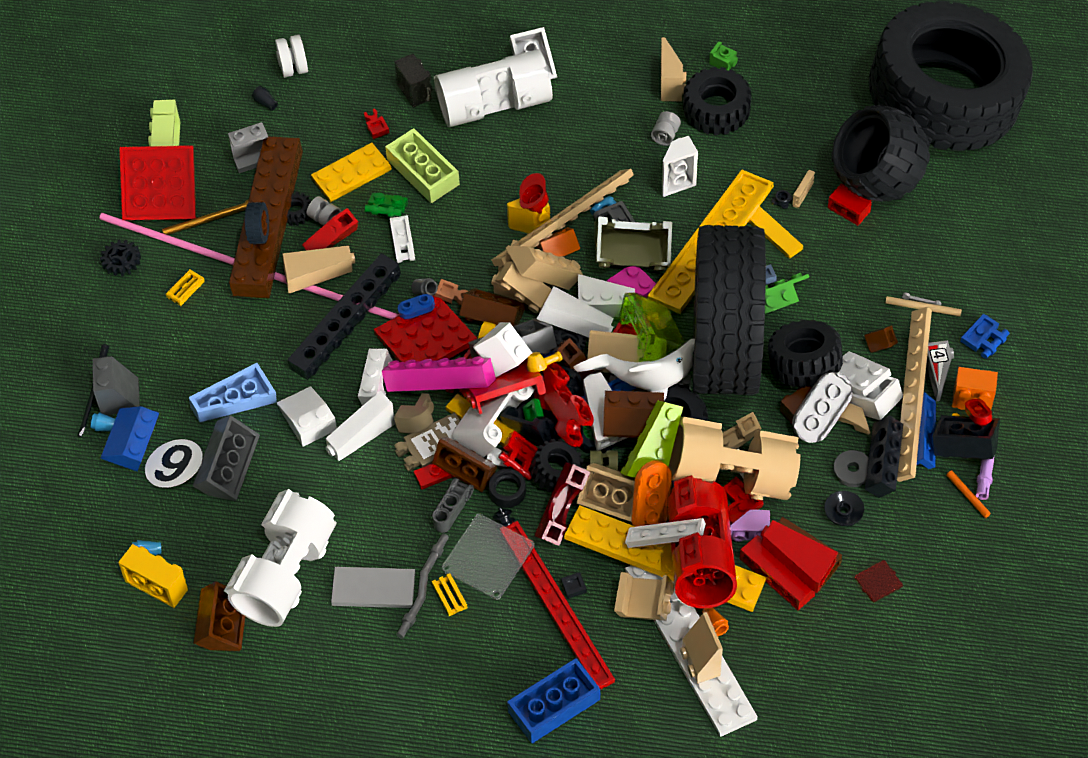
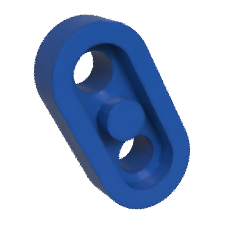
(416, 306)

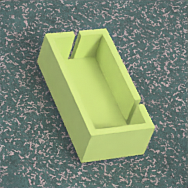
(164, 124)

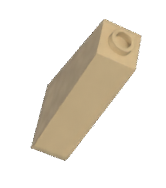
(316, 266)

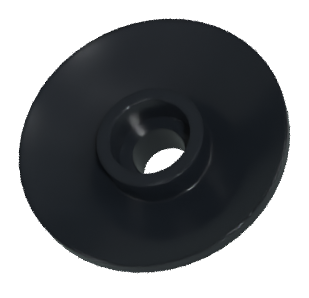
(844, 501)

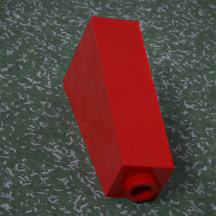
(800, 554)

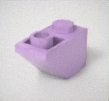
(750, 525)

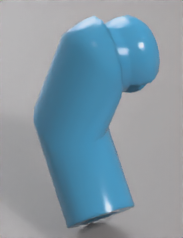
(607, 201)

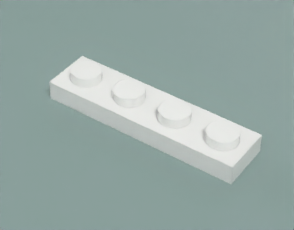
(663, 532)

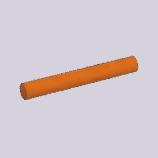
(968, 494)

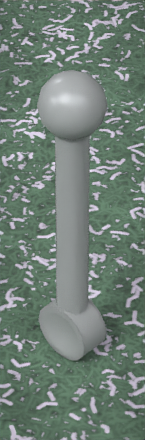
(907, 296)

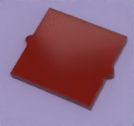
(878, 581)

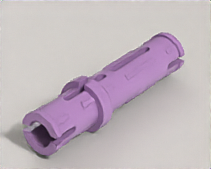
(984, 479)

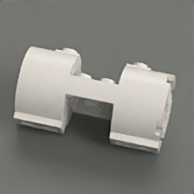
(493, 87)
(266, 586)

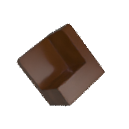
(881, 339)

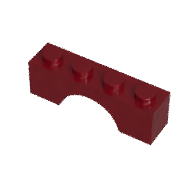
(554, 518)

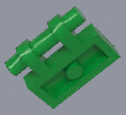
(386, 204)

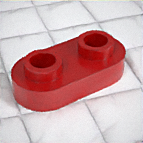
(978, 411)

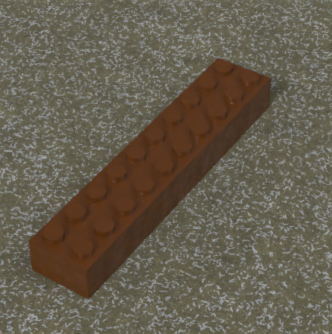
(272, 184)

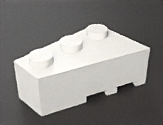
(602, 294)

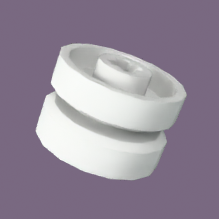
(289, 56)

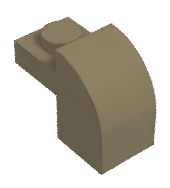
(415, 418)

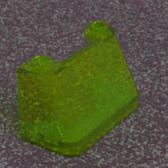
(653, 326)

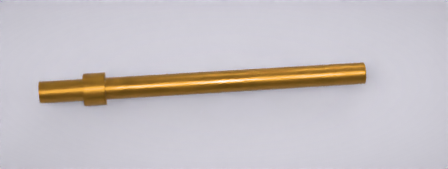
(204, 219)

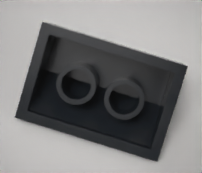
(965, 439)

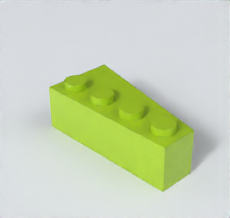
(656, 439)

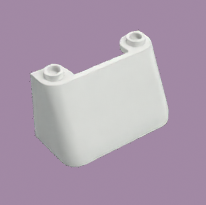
(478, 431)

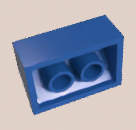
(130, 437)

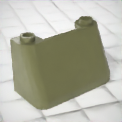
(632, 243)

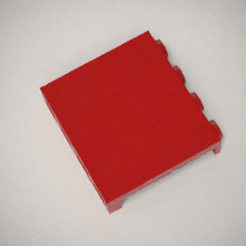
(510, 381)

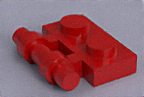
(521, 449)

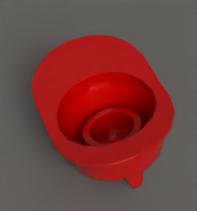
(533, 193)

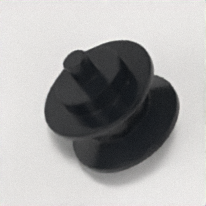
(503, 517)

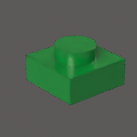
(533, 410)

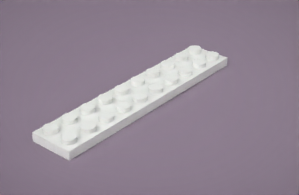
(719, 696)

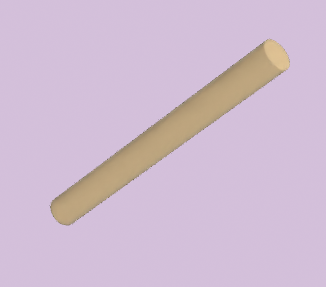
(919, 305)

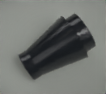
(263, 97)

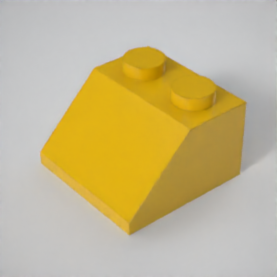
(524, 219)

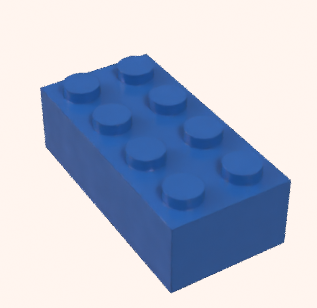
(554, 700)

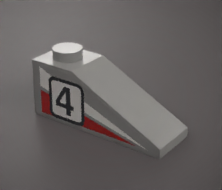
(938, 365)

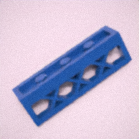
(927, 428)

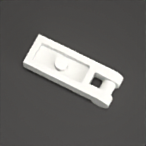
(402, 238)

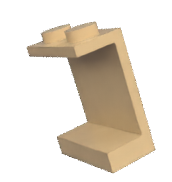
(644, 597)

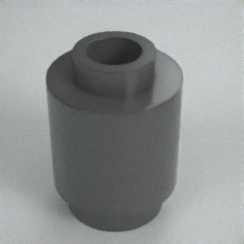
(424, 286)

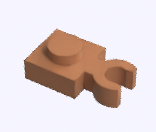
(449, 291)

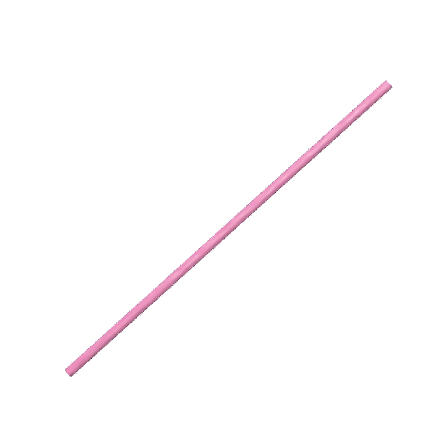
(227, 259)

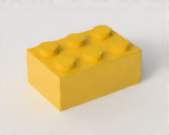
(153, 575)

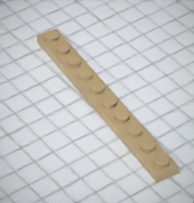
(568, 214)
(913, 391)

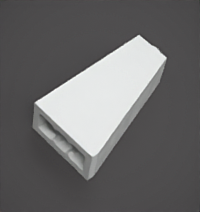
(573, 314)
(594, 391)
(361, 427)

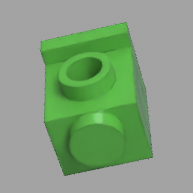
(723, 57)

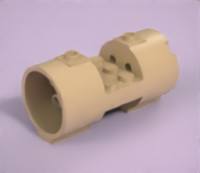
(768, 465)

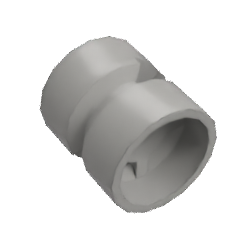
(665, 128)
(321, 210)

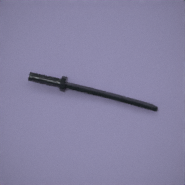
(103, 353)

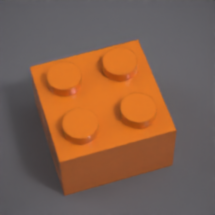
(974, 385)

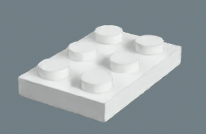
(863, 373)

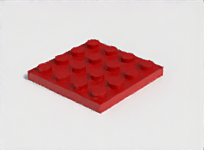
(157, 182)
(427, 336)

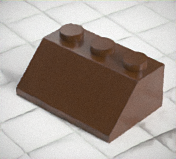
(491, 308)
(628, 412)
(463, 463)
(218, 622)

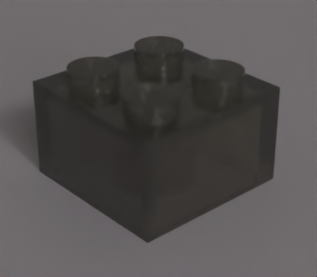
(413, 80)

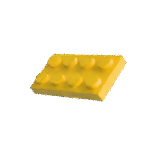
(351, 172)

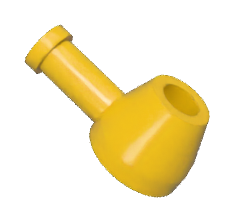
(538, 363)

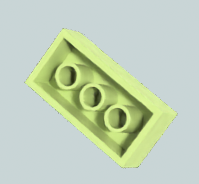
(422, 165)

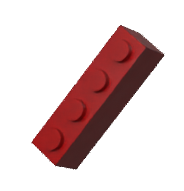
(776, 573)

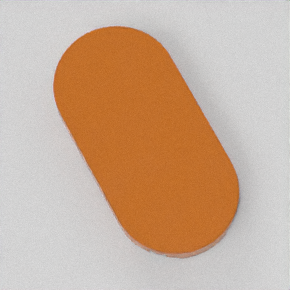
(651, 493)

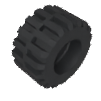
(552, 452)

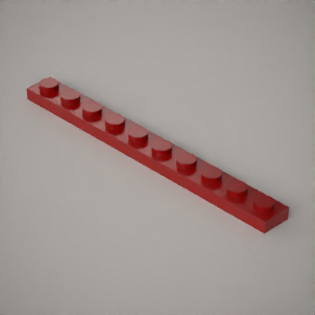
(564, 616)

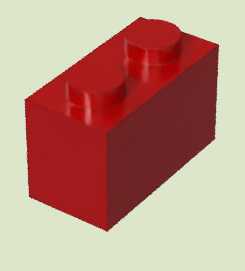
(849, 204)

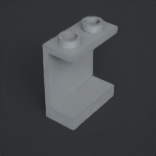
(247, 145)

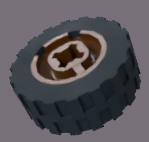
(257, 223)

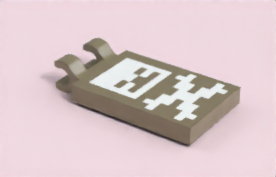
(424, 443)

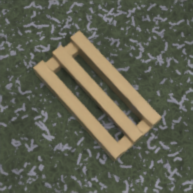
(803, 189)

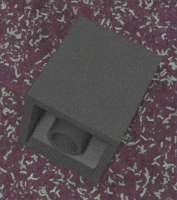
(114, 386)

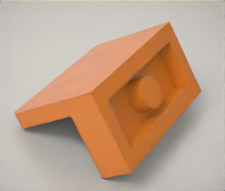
(560, 243)

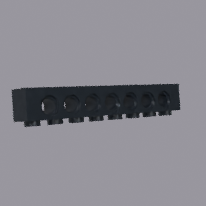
(334, 319)

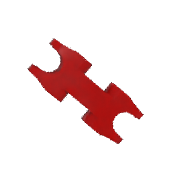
(568, 408)

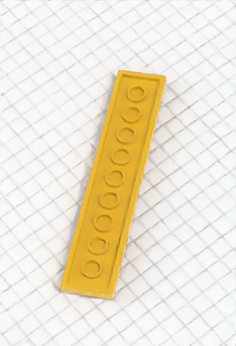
(733, 209)
(609, 537)

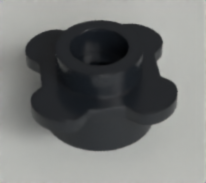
(782, 199)

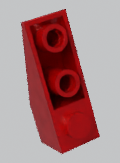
(333, 231)

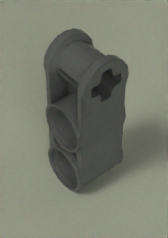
(456, 494)

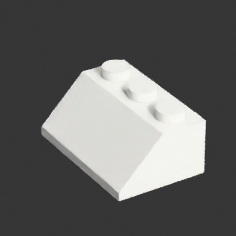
(679, 166)

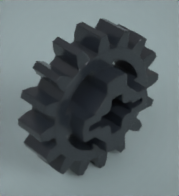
(120, 257)

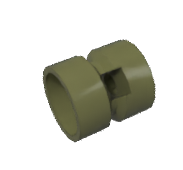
(611, 455)

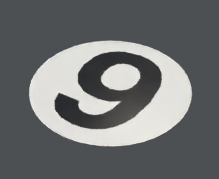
(173, 463)

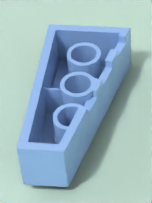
(234, 394)

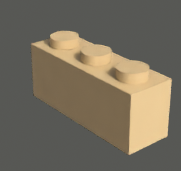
(524, 289)

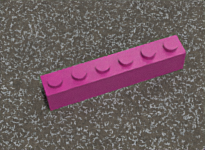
(439, 374)

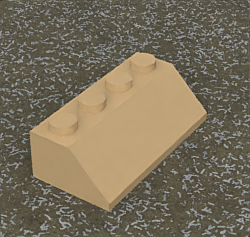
(545, 266)
(615, 344)

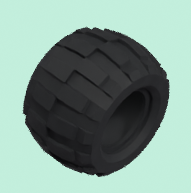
(862, 143)

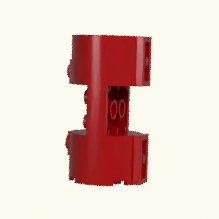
(702, 563)

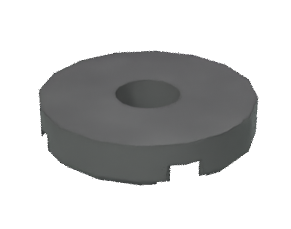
(848, 459)

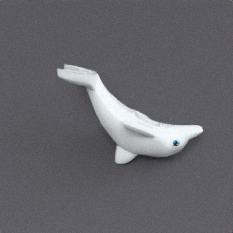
(646, 375)

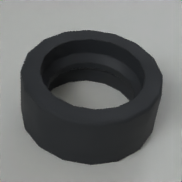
(507, 475)

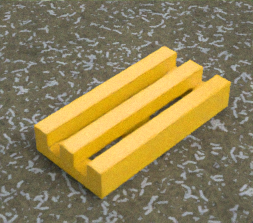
(187, 288)
(442, 581)

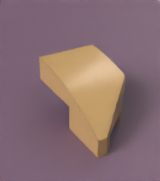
(855, 416)

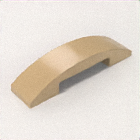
(742, 432)

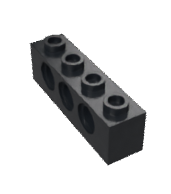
(884, 456)

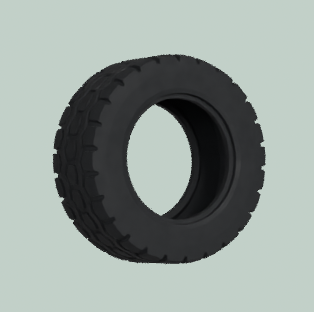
(962, 39)
(729, 309)

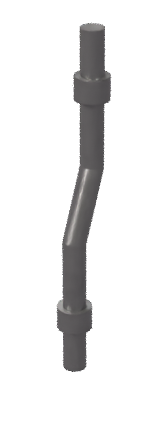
(410, 618)

